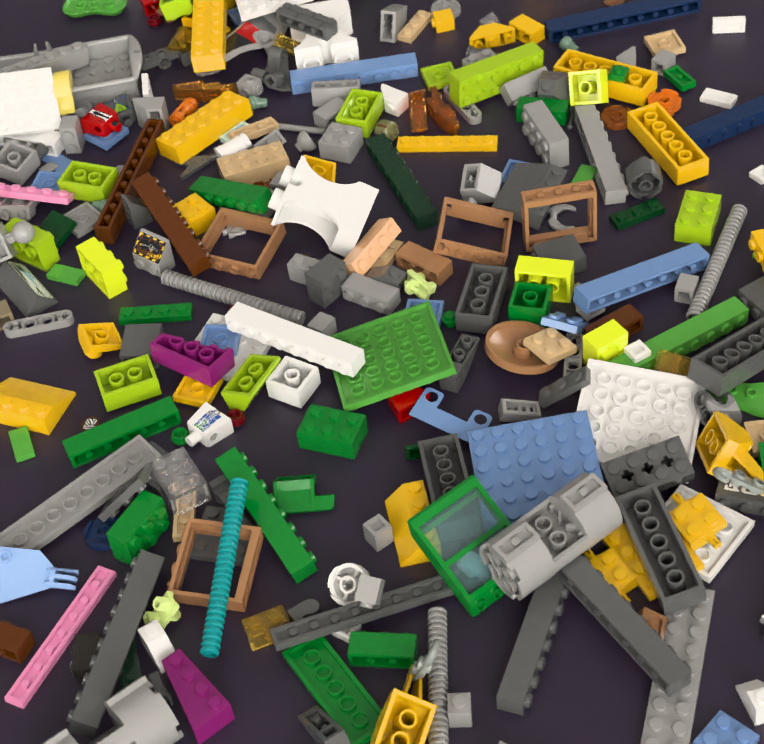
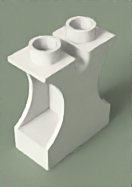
(339, 49)
(324, 206)

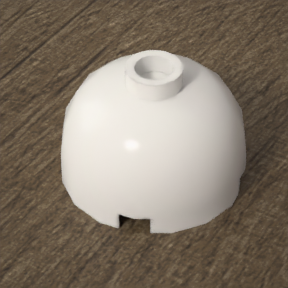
(344, 582)

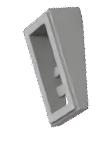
(507, 409)

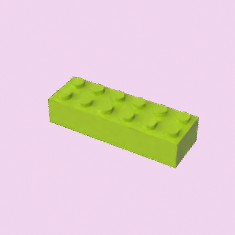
(486, 77)

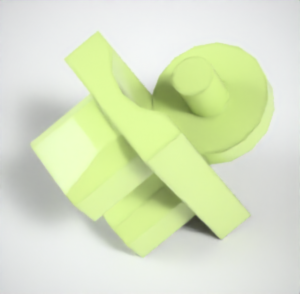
(418, 285)
(164, 610)

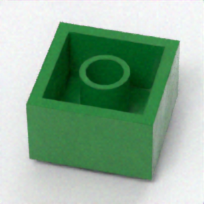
(530, 302)

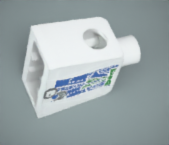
(208, 426)

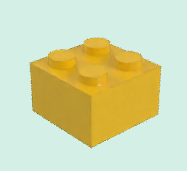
(197, 213)

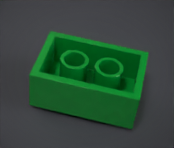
(332, 431)
(138, 527)

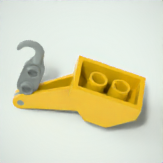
(724, 449)
(407, 716)

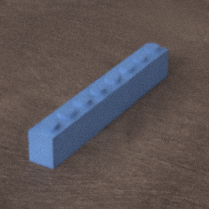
(366, 70)
(640, 278)

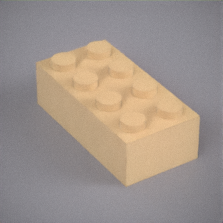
(254, 164)

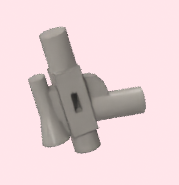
(233, 231)

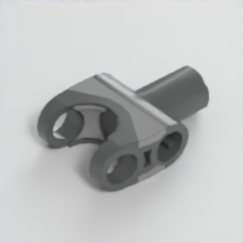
(710, 404)

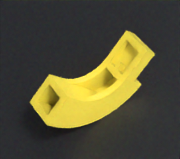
(63, 92)

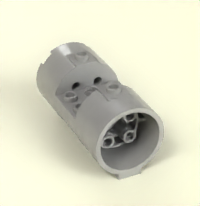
(551, 535)
(137, 718)

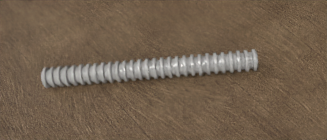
(717, 261)
(230, 296)
(438, 676)

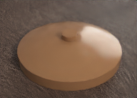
(506, 348)

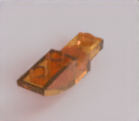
(418, 110)
(442, 114)

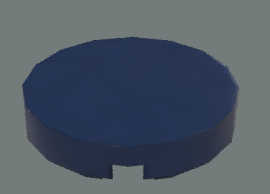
(95, 534)

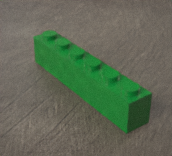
(232, 194)
(119, 431)

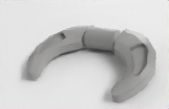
(554, 210)

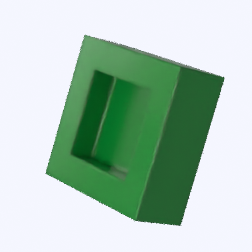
(618, 73)

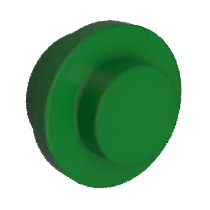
(448, 319)
(178, 436)

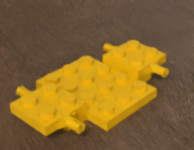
(697, 525)

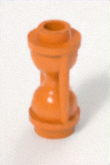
(187, 108)

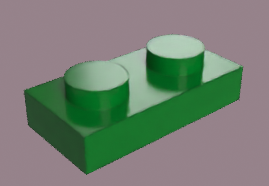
(679, 78)

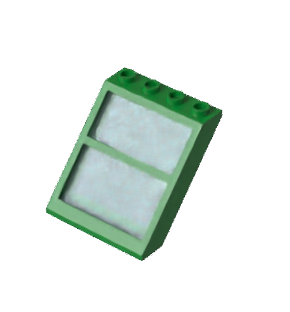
(451, 537)

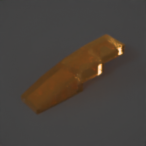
(200, 91)

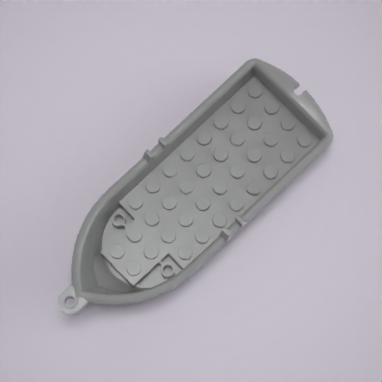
(111, 69)

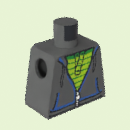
(124, 109)

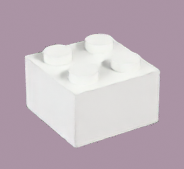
(293, 382)

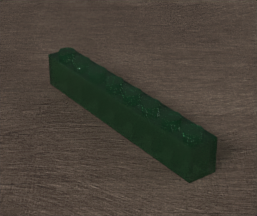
(401, 182)

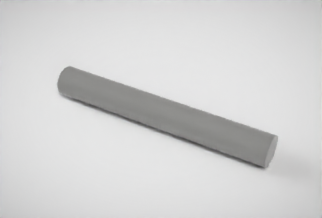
(297, 128)

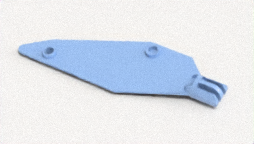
(30, 572)

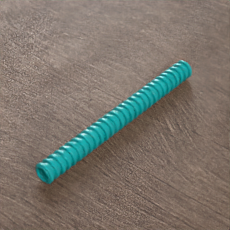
(224, 568)

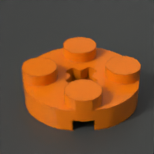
(672, 99)

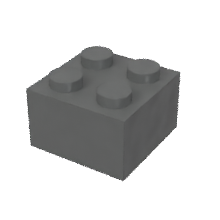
(325, 280)

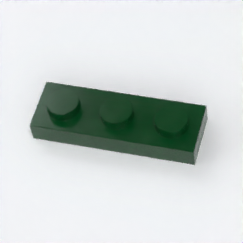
(636, 214)

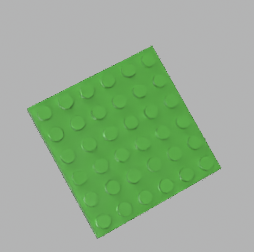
(399, 356)

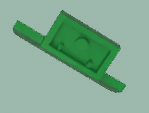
(297, 495)

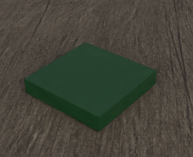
(58, 226)

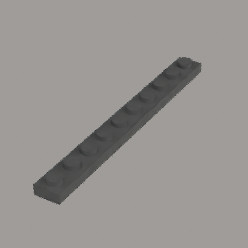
(354, 614)

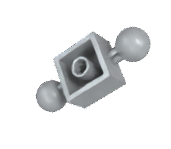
(21, 232)

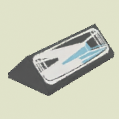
(24, 289)

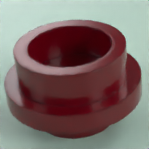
(154, 20)
(237, 417)

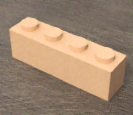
(371, 246)

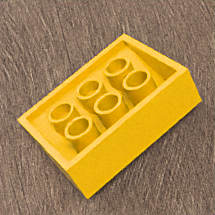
(32, 405)

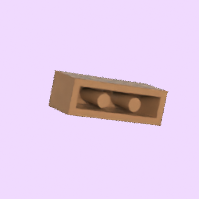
(419, 259)

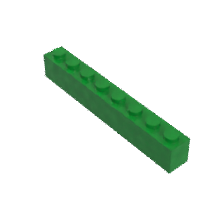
(267, 516)

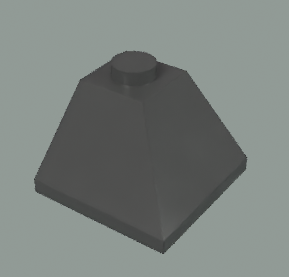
(554, 85)

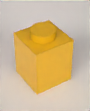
(443, 20)

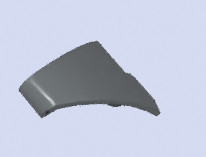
(277, 71)

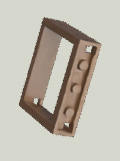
(555, 195)
(479, 214)
(249, 222)
(214, 528)

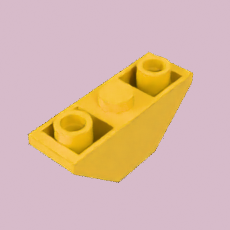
(492, 36)

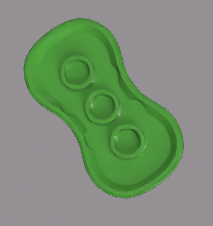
(82, 8)
(748, 398)

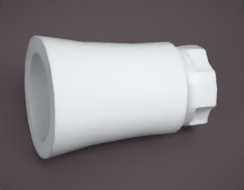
(233, 146)

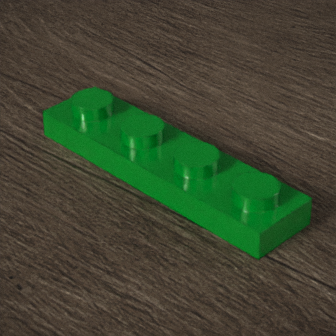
(156, 313)

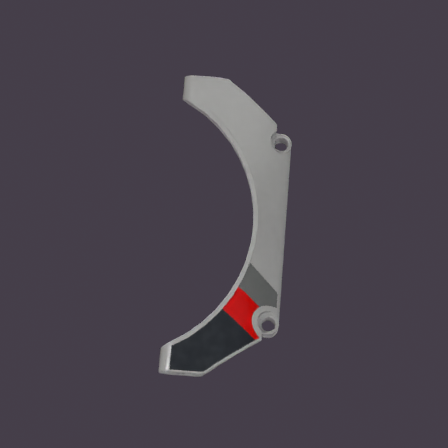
(251, 35)

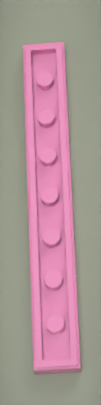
(60, 637)

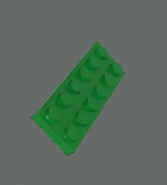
(334, 688)

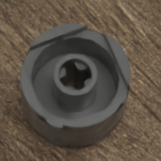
(644, 178)

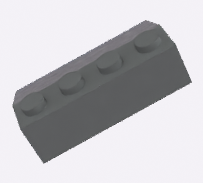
(528, 177)

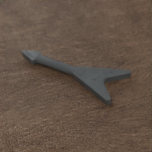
(196, 163)

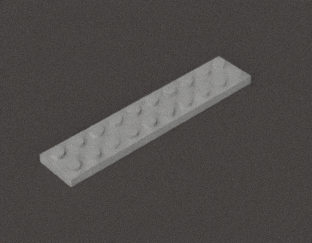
(79, 497)
(672, 718)

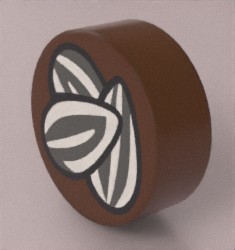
(89, 422)

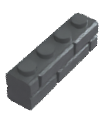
(307, 21)

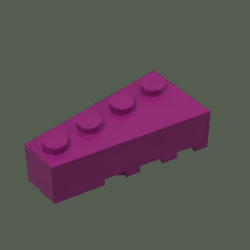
(192, 359)
(198, 698)

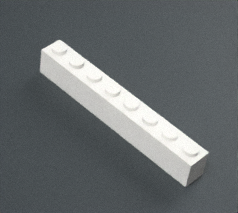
(295, 339)

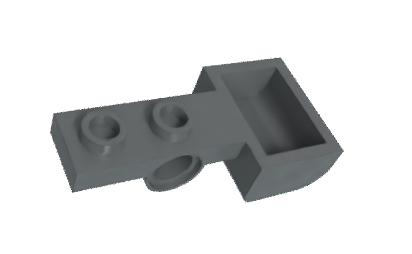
(164, 57)

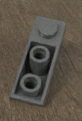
(462, 357)

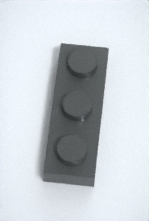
(564, 387)

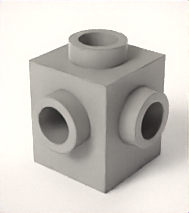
(249, 85)

